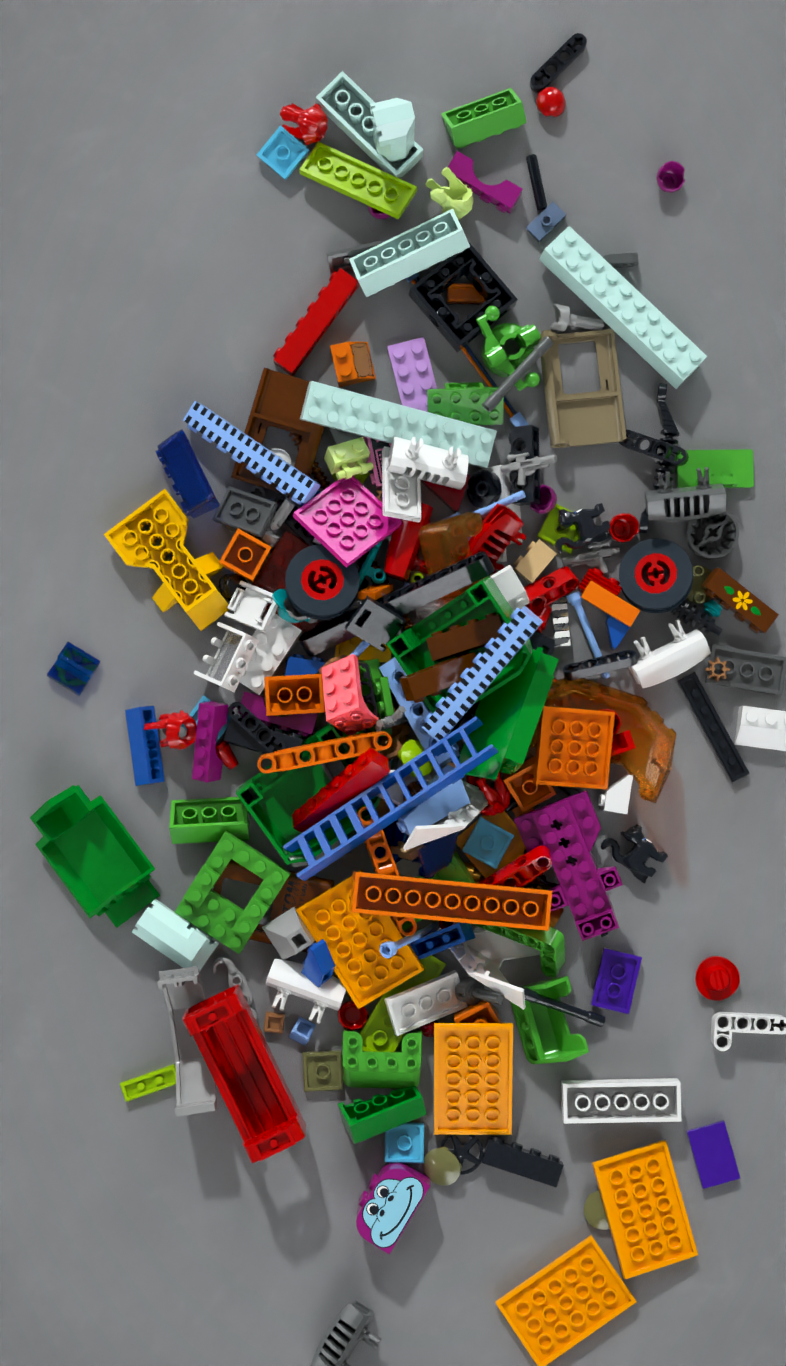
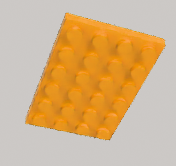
(356, 942)
(473, 1078)
(644, 1209)
(565, 1301)

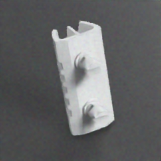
(428, 462)
(670, 659)
(288, 980)

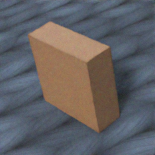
(274, 1022)

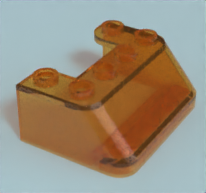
(447, 543)

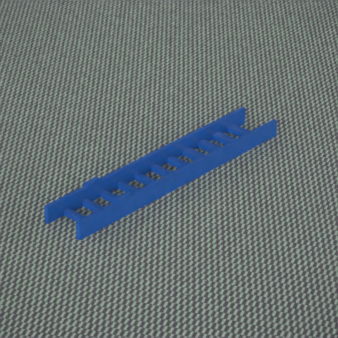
(395, 813)

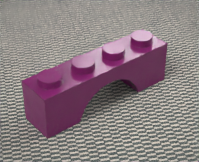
(502, 195)
(211, 719)
(302, 723)

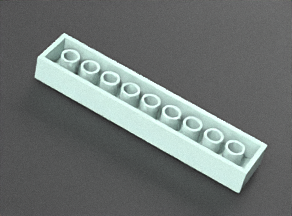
(622, 307)
(386, 420)

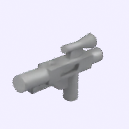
(528, 466)
(594, 558)
(396, 719)

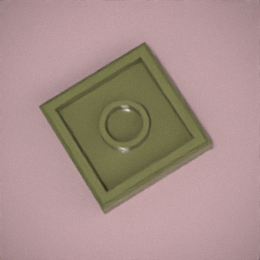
(322, 1070)

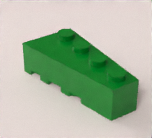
(381, 1113)

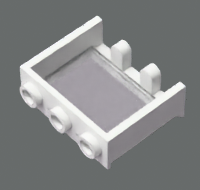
(231, 658)

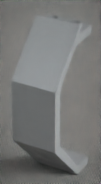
(193, 1079)

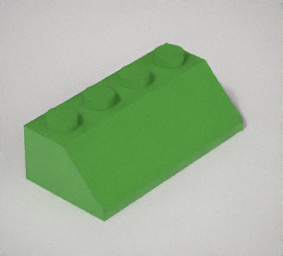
(484, 118)
(208, 819)

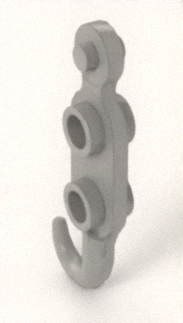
(234, 978)

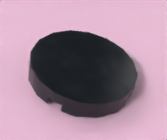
(484, 488)

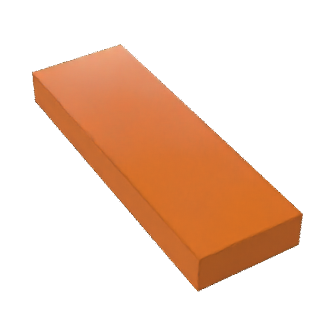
(610, 603)

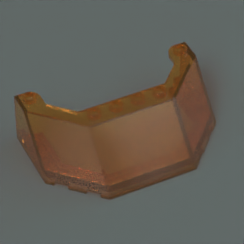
(654, 742)

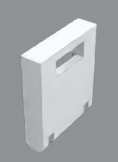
(250, 606)

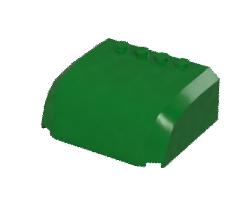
(479, 600)
(277, 795)

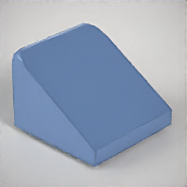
(302, 1031)

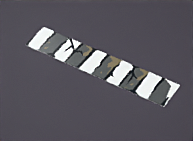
(561, 622)

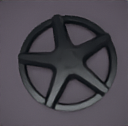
(462, 1153)

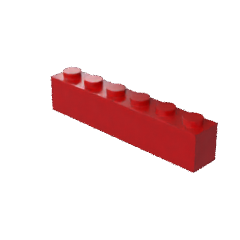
(316, 322)
(343, 788)

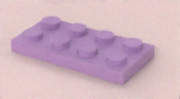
(412, 372)

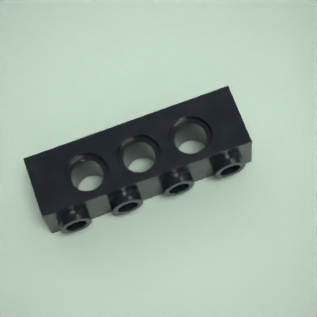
(529, 435)

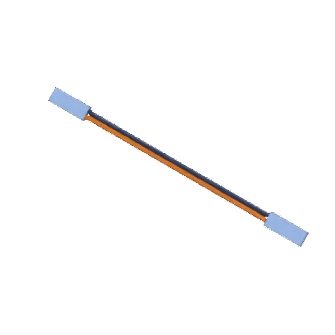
(517, 419)

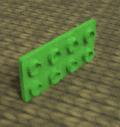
(464, 403)
(727, 467)
(382, 692)

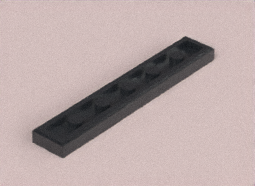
(713, 727)

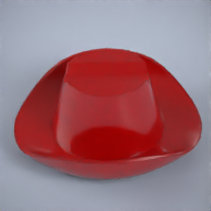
(717, 978)

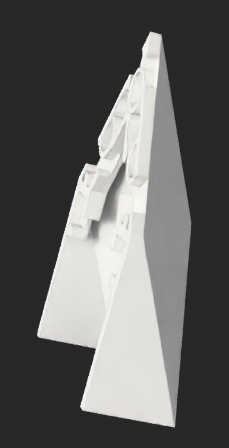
(451, 823)
(484, 957)

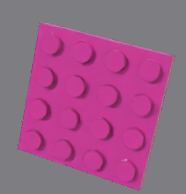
(346, 520)

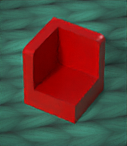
(622, 743)

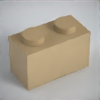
(535, 561)

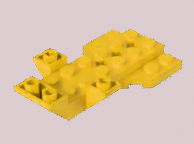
(184, 577)

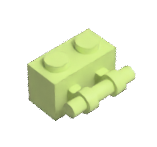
(348, 458)

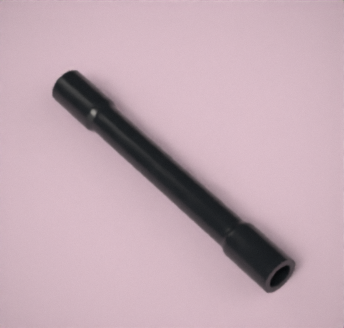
(587, 1016)

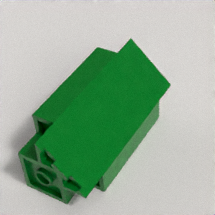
(511, 717)
(94, 855)

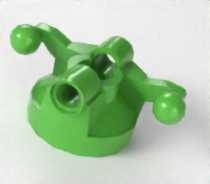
(493, 353)

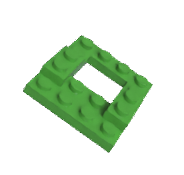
(216, 913)

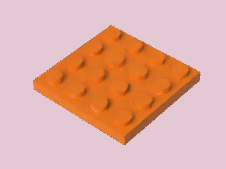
(574, 747)

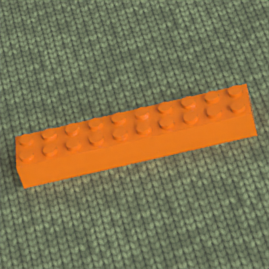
(450, 901)

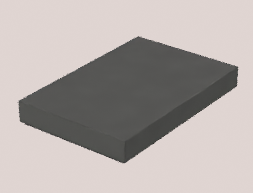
(245, 512)

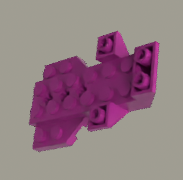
(580, 883)

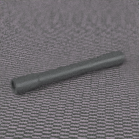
(494, 399)

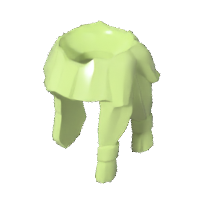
(454, 197)

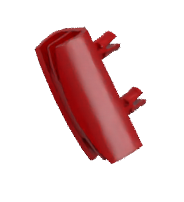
(498, 531)
(404, 547)

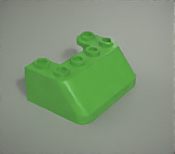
(546, 1030)
(381, 1069)

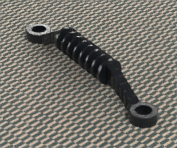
(670, 431)

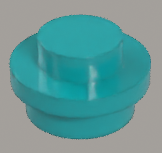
(712, 608)

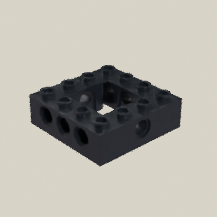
(471, 265)

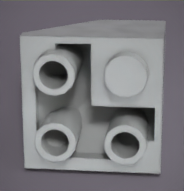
(288, 933)

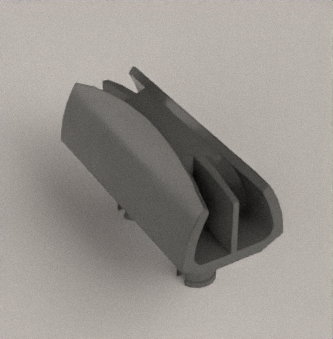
(685, 502)
(344, 1334)

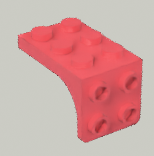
(344, 698)

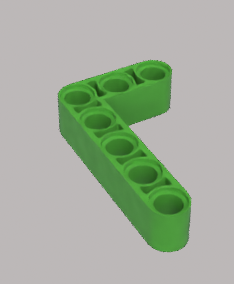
(549, 944)

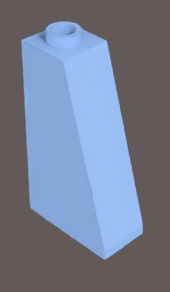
(436, 807)

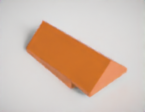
(294, 694)

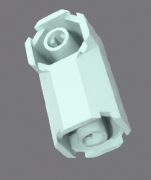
(393, 128)
(174, 936)

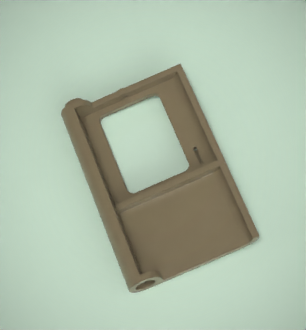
(586, 416)

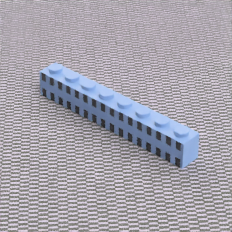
(251, 452)
(482, 674)

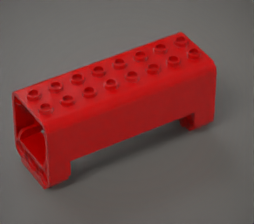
(245, 1073)

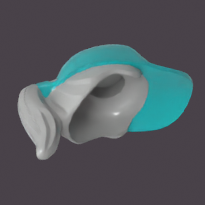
(286, 610)

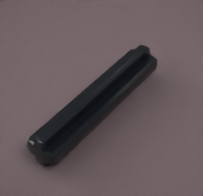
(536, 182)

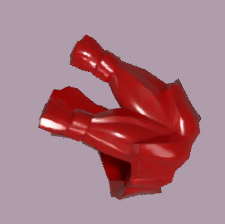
(311, 122)
(172, 723)
(497, 797)

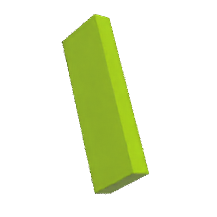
(149, 1083)

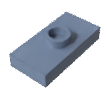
(545, 221)

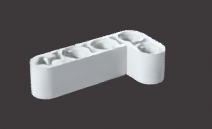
(749, 1027)

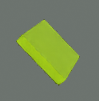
(549, 533)

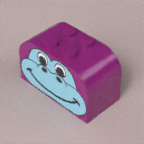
(390, 1204)

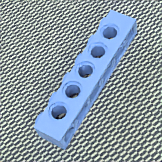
(393, 671)

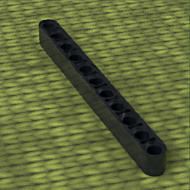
(402, 600)

